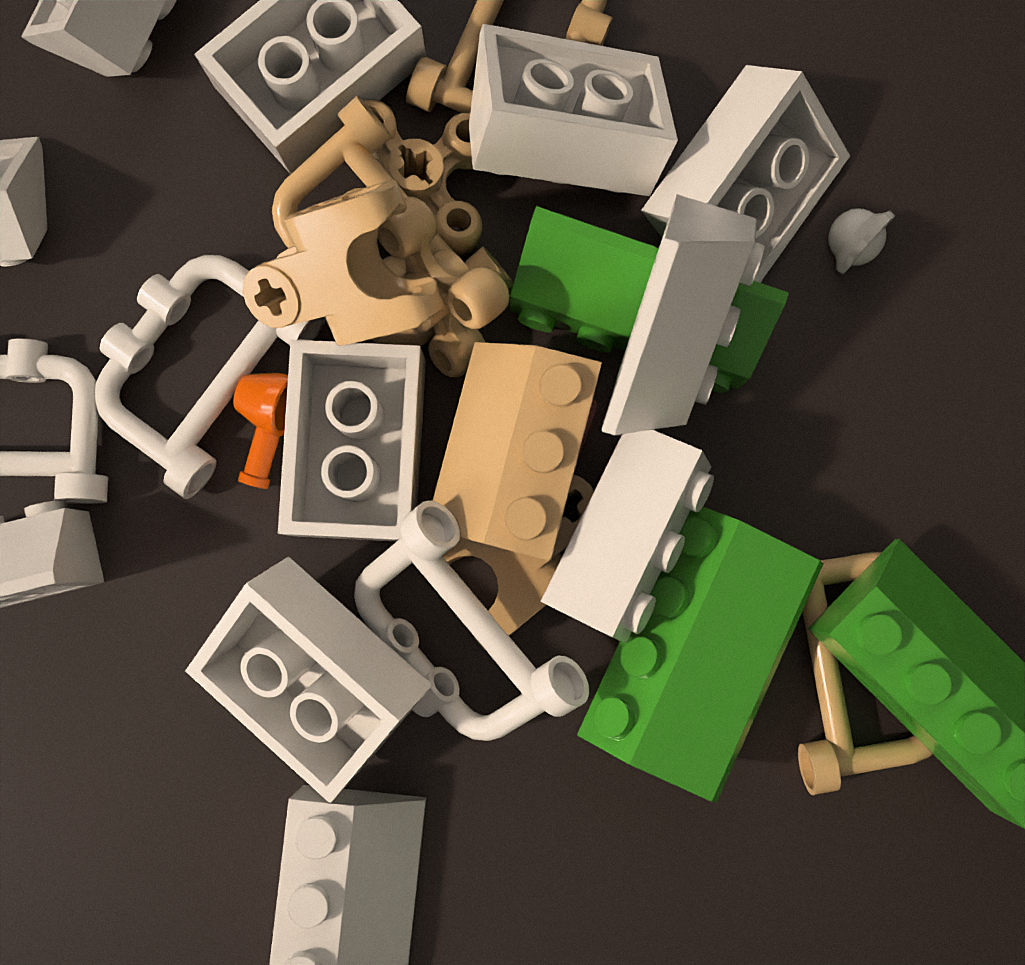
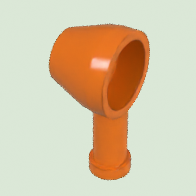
(262, 402)

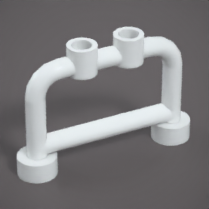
(131, 350)
(73, 470)
(426, 536)

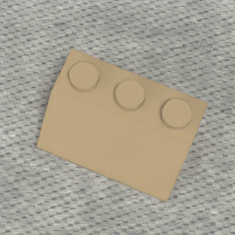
(516, 445)

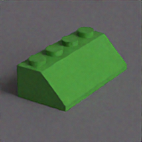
(595, 285)
(702, 664)
(935, 673)

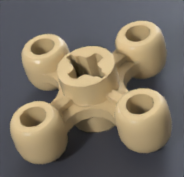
(434, 164)
(469, 296)

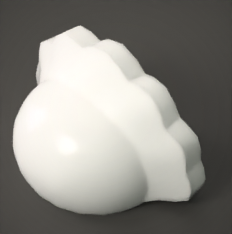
(858, 237)

